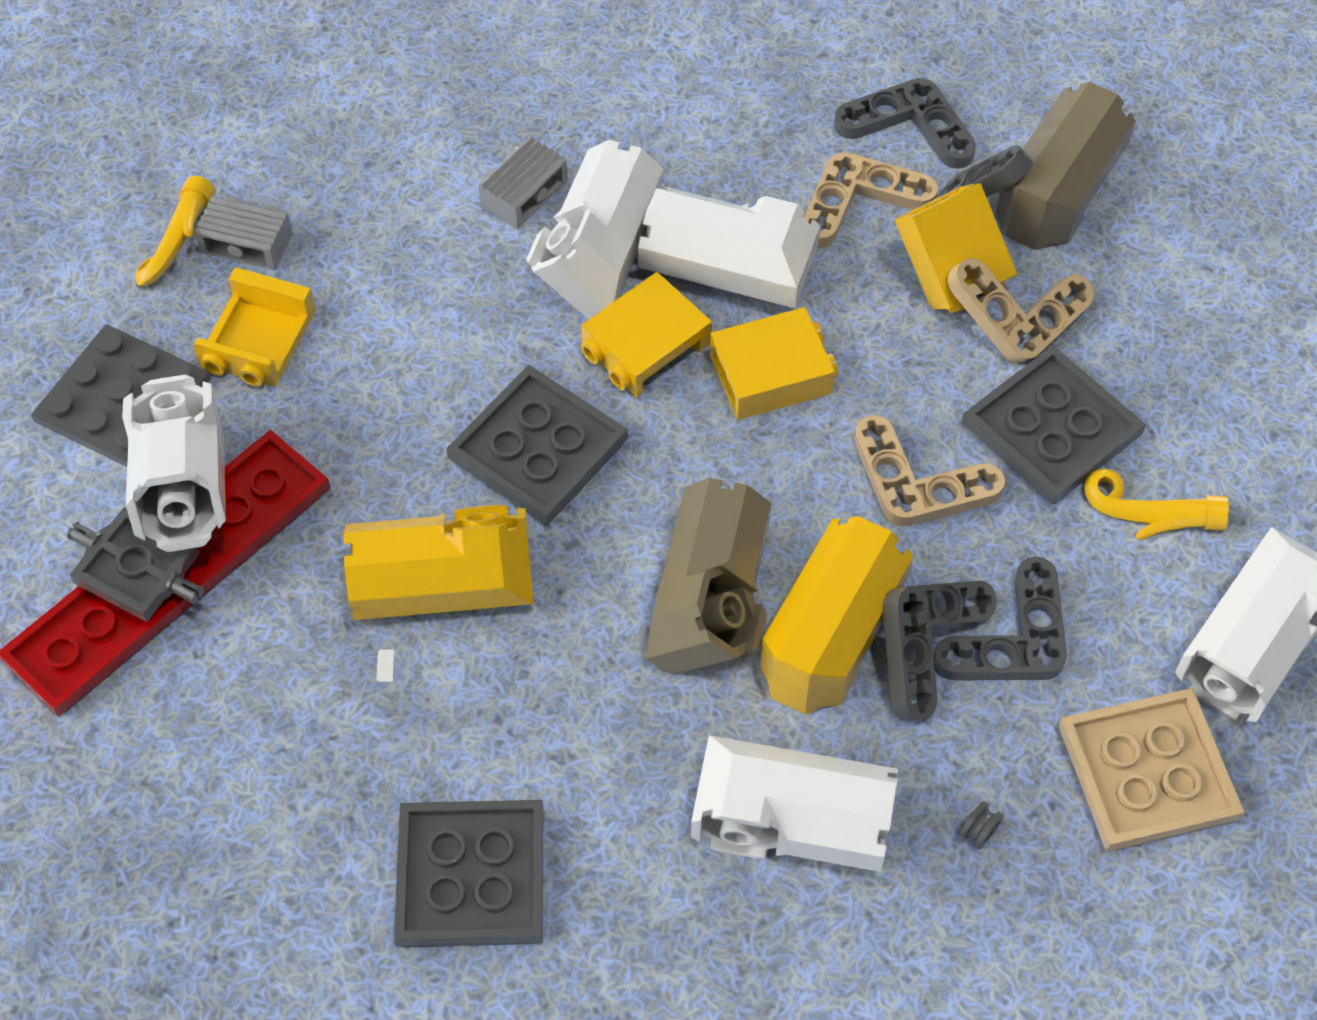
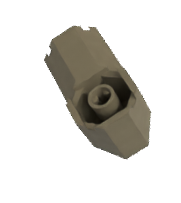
(1070, 161)
(709, 579)

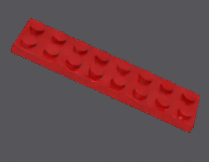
(89, 637)

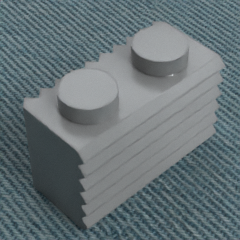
(523, 182)
(243, 232)

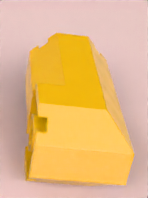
(438, 564)
(832, 615)

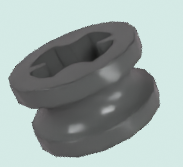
(981, 825)

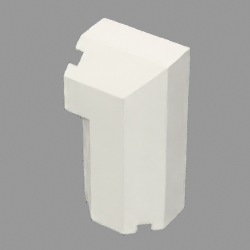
(598, 227)
(730, 246)
(174, 463)
(1256, 630)
(794, 802)

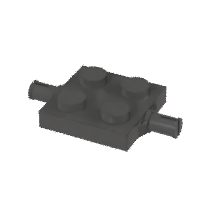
(131, 570)

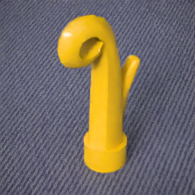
(193, 200)
(1162, 514)

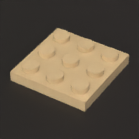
(1150, 769)

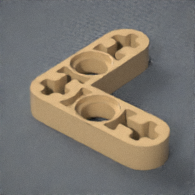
(858, 182)
(1015, 321)
(920, 491)

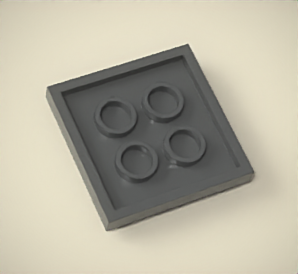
(90, 395)
(1053, 424)
(537, 444)
(470, 873)

